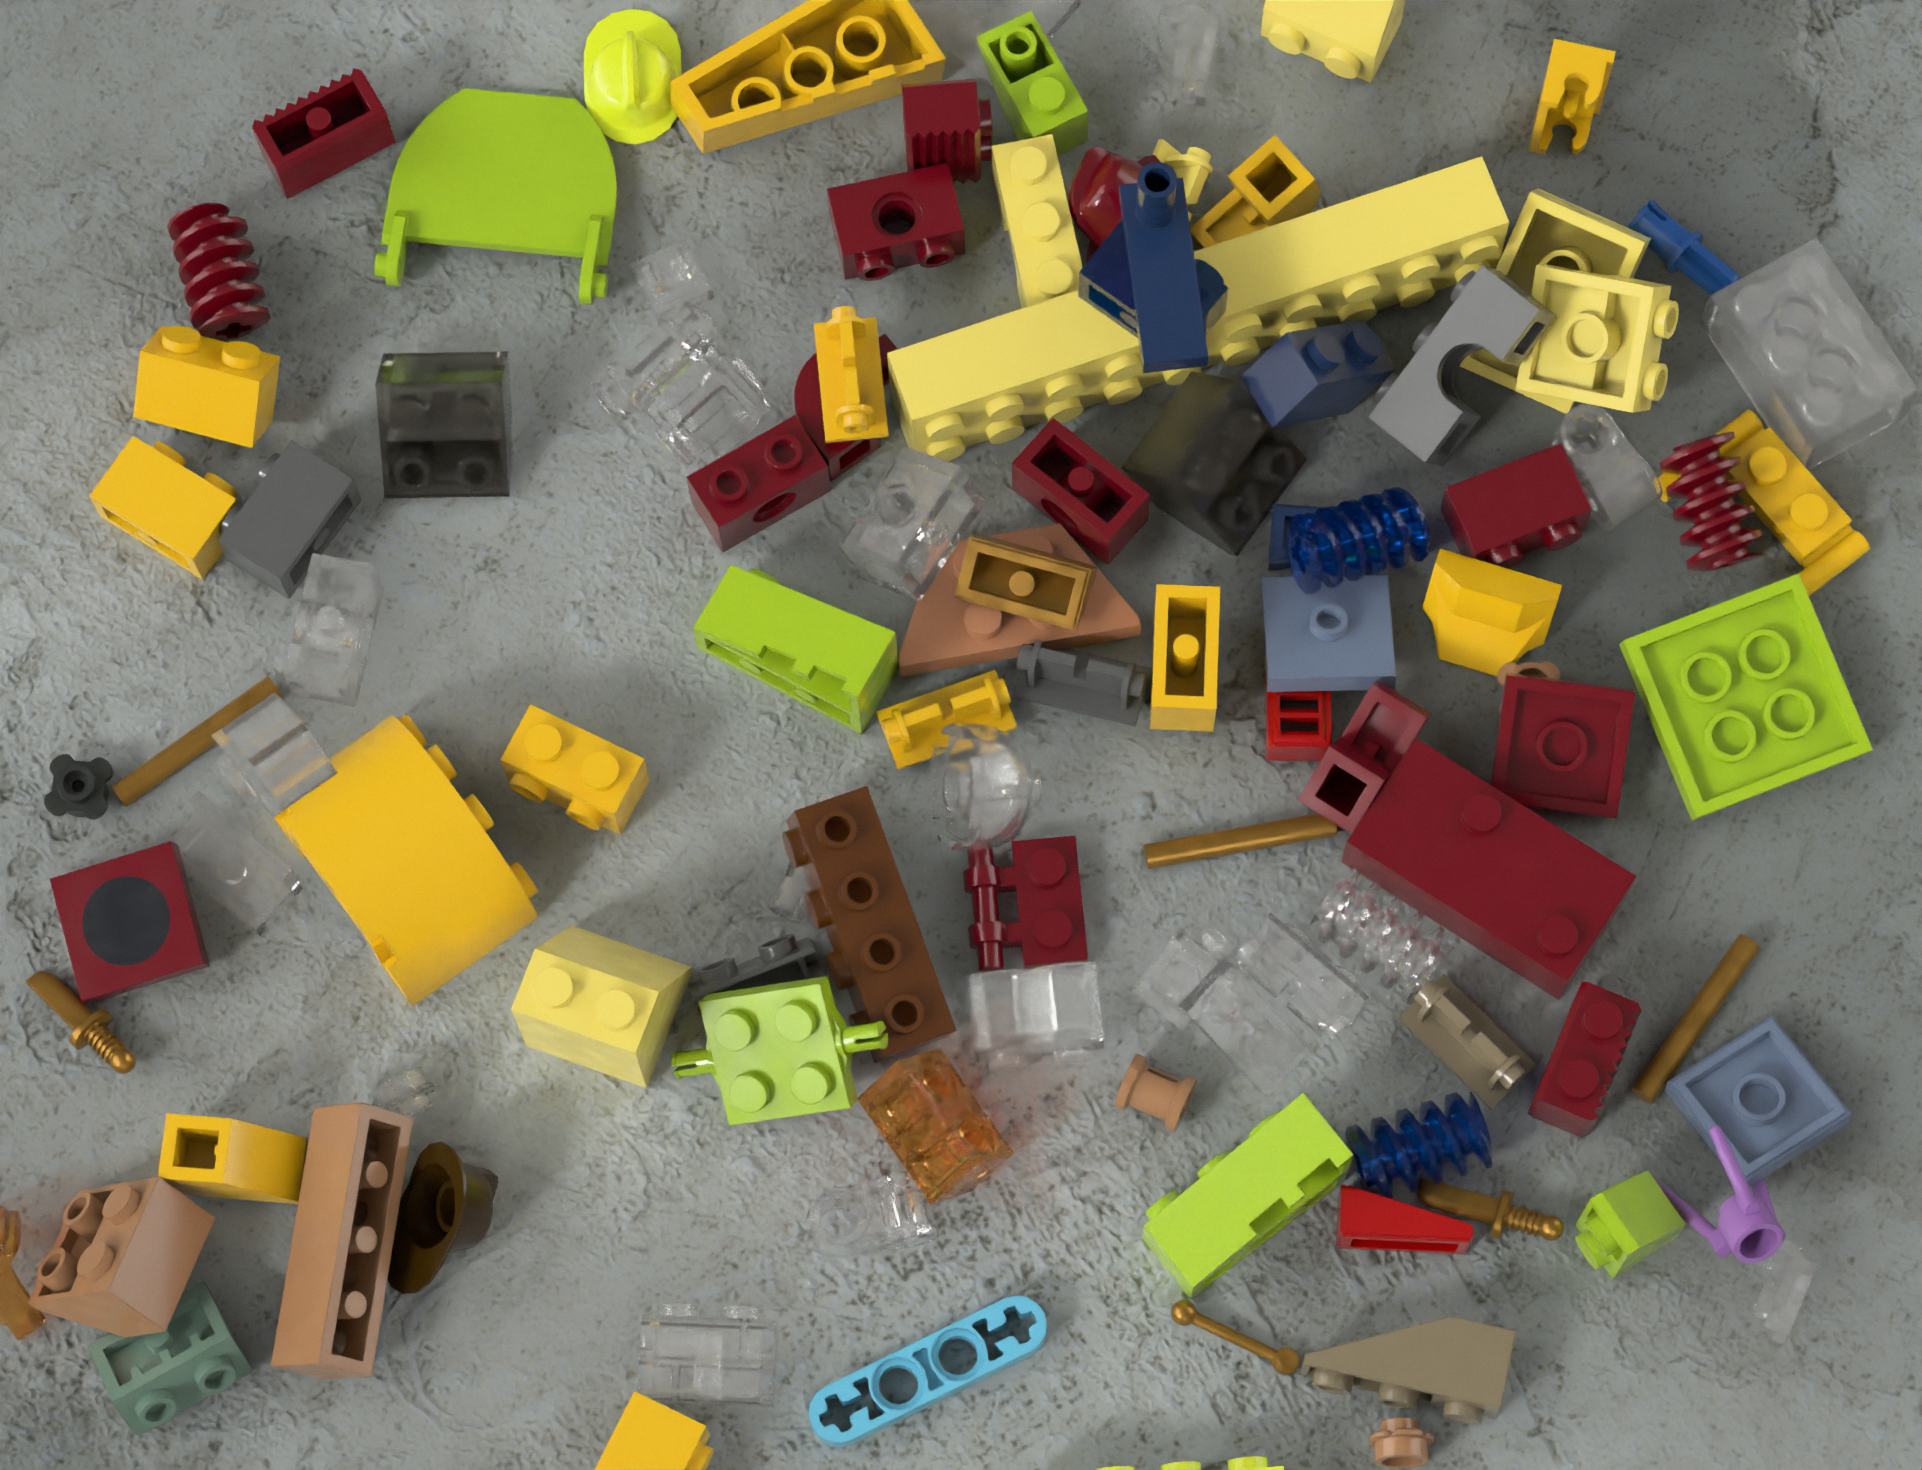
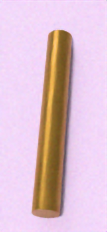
(189, 745)
(1238, 840)
(1696, 1019)

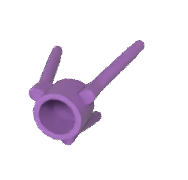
(1745, 1219)

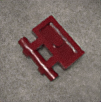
(1047, 904)

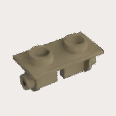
(1466, 1041)

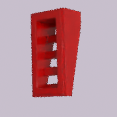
(1297, 744)
(1386, 1224)

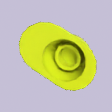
(630, 75)

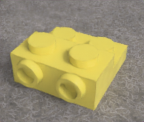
(1602, 341)

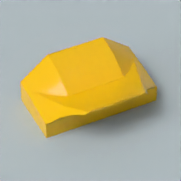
(1486, 612)

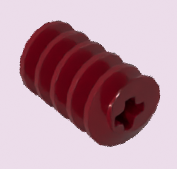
(216, 272)
(1710, 504)

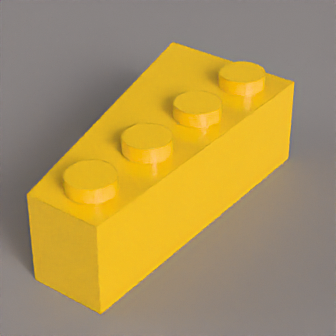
(804, 69)

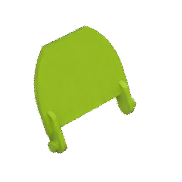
(506, 179)

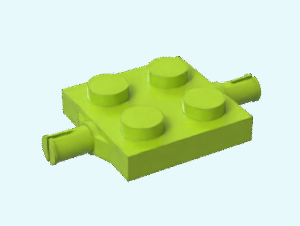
(779, 1050)

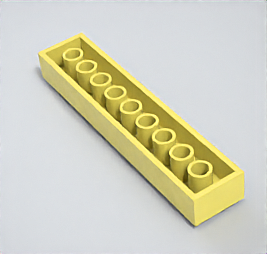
(1279, 280)

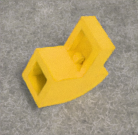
(1267, 191)

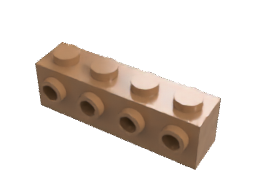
(342, 1242)

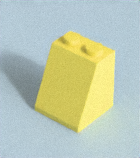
(599, 1003)

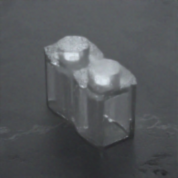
(1035, 1014)

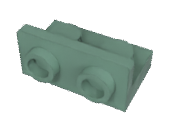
(174, 1369)

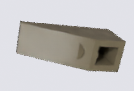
(1433, 1363)

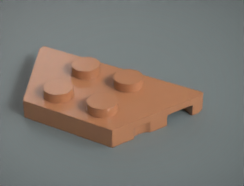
(961, 633)

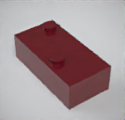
(1487, 868)

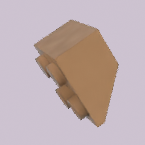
(122, 1257)

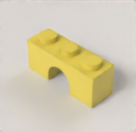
(1037, 218)

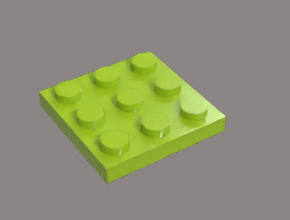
(1745, 697)

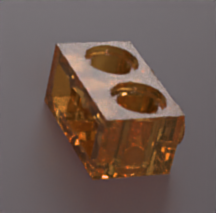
(935, 1126)

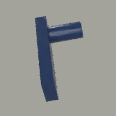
(1162, 271)

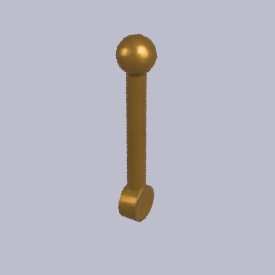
(1284, 1360)

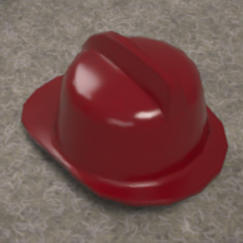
(1095, 192)

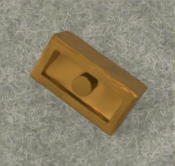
(1025, 581)

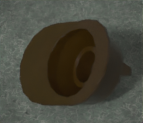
(439, 1213)

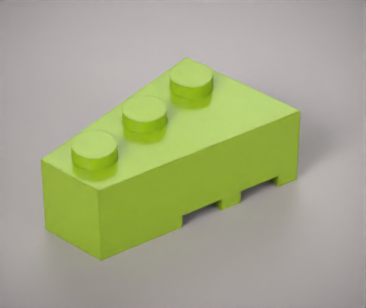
(799, 646)
(1247, 1195)

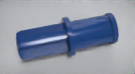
(1682, 249)

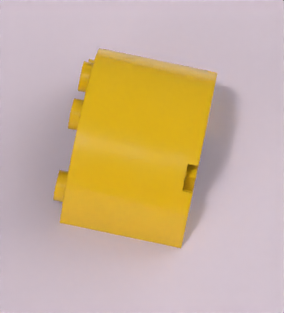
(410, 858)

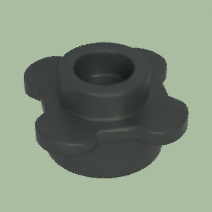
(90, 801)

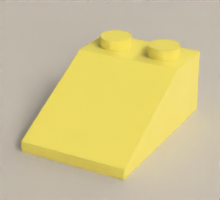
(1340, 33)
(1565, 237)

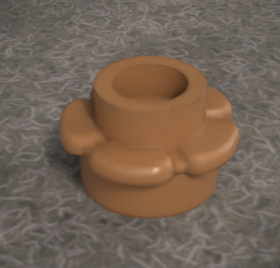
(1400, 1444)

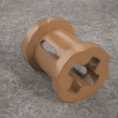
(1155, 1093)

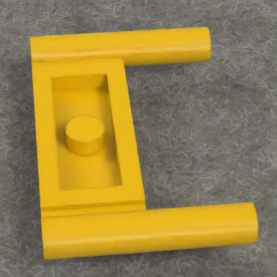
(1789, 502)

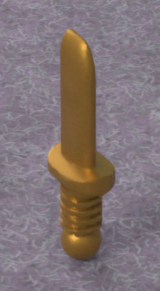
(87, 1026)
(1489, 1210)

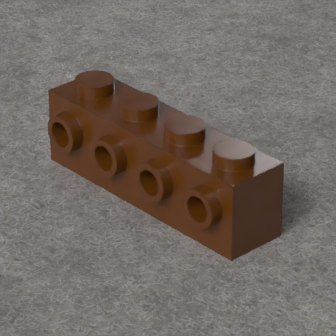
(868, 921)

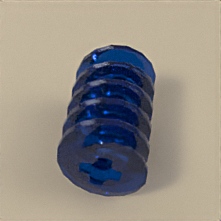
(1356, 539)
(1420, 1144)

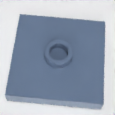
(1328, 637)
(1761, 1098)

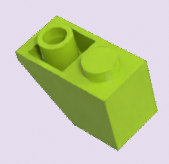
(1033, 84)
(1627, 1224)

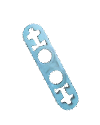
(923, 1362)

